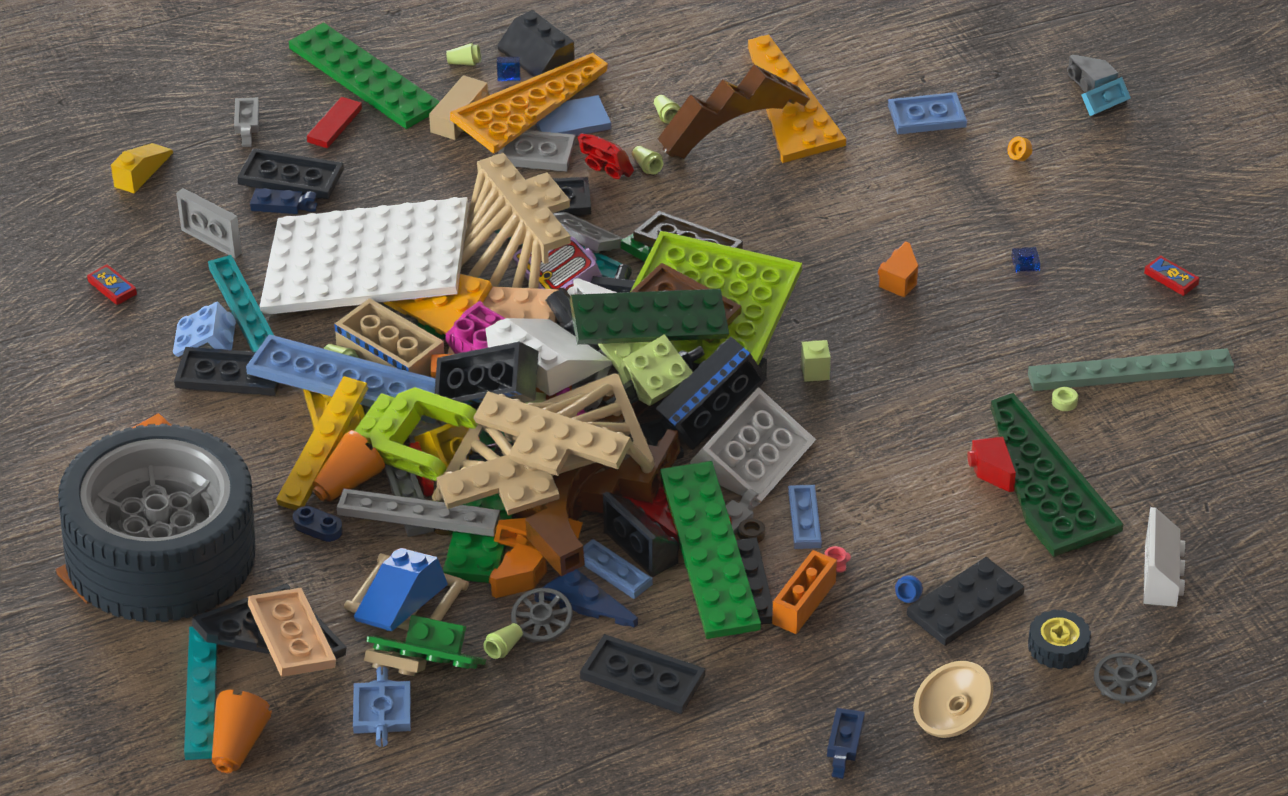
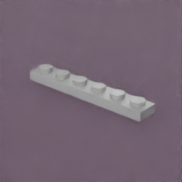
(418, 512)

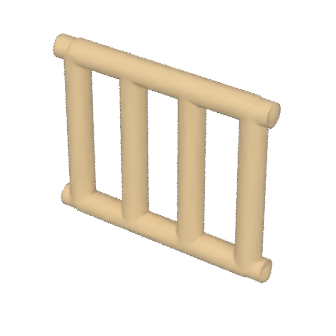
(456, 585)

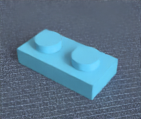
(1105, 96)

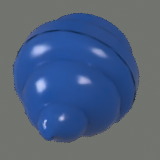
(908, 589)

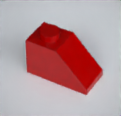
(992, 462)

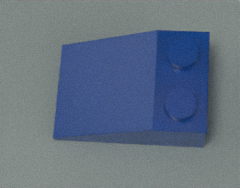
(400, 589)

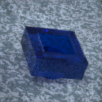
(508, 69)
(1025, 259)

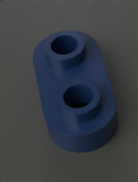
(317, 524)

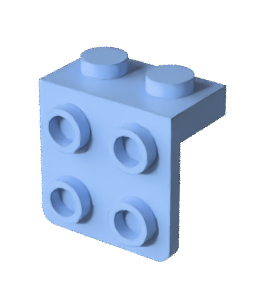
(208, 325)

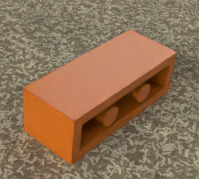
(804, 591)

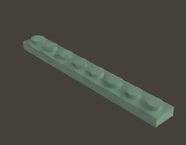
(1130, 369)

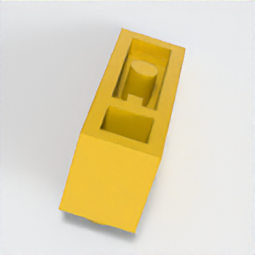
(138, 165)

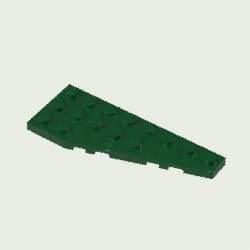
(1050, 489)

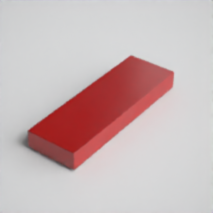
(334, 122)

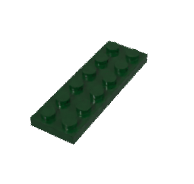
(648, 315)

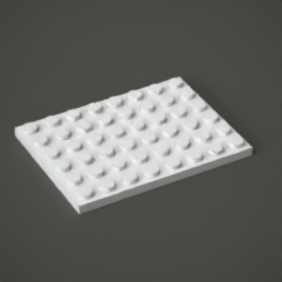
(365, 255)

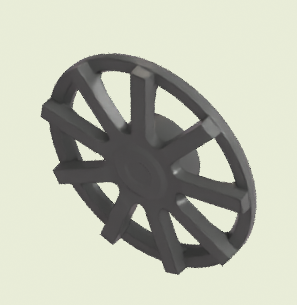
(542, 614)
(1125, 677)

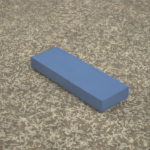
(804, 517)
(615, 569)

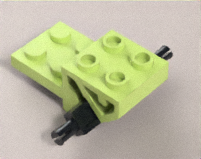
(650, 368)

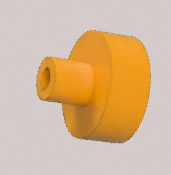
(1019, 148)

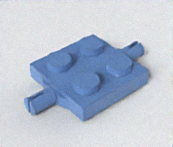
(382, 707)

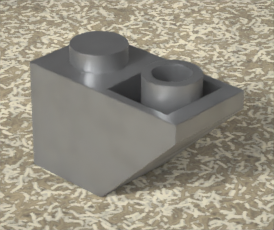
(1090, 72)

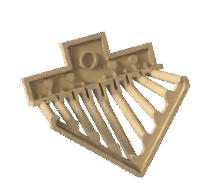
(522, 211)
(553, 431)
(516, 483)

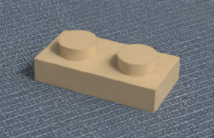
(406, 664)

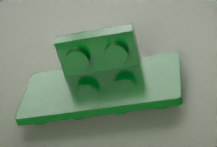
(432, 637)

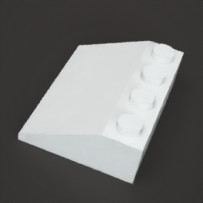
(559, 357)
(755, 446)

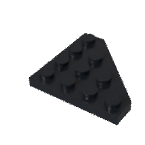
(236, 627)

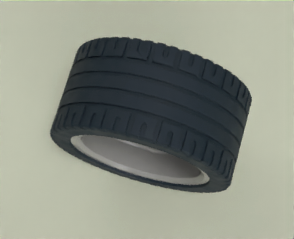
(157, 522)

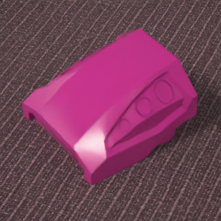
(470, 329)

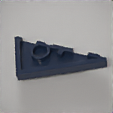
(588, 599)

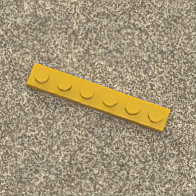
(322, 443)

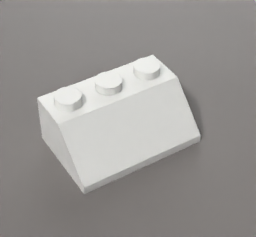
(1163, 561)

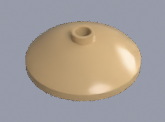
(953, 699)

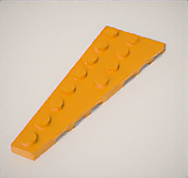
(510, 112)
(797, 128)
(443, 311)

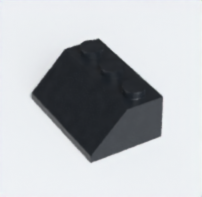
(537, 44)
(638, 535)

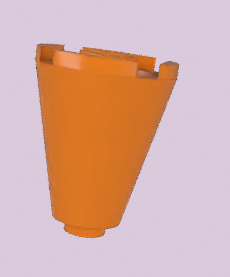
(347, 467)
(237, 727)

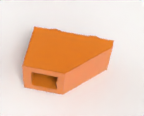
(899, 271)
(518, 572)

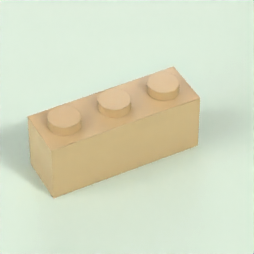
(462, 93)

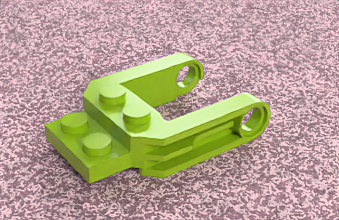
(393, 420)

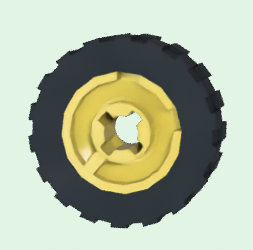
(1059, 639)

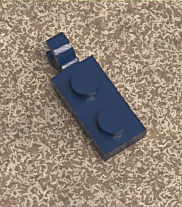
(282, 201)
(844, 739)

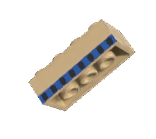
(387, 338)

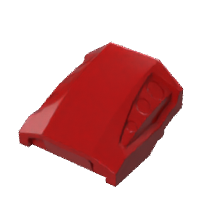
(606, 154)

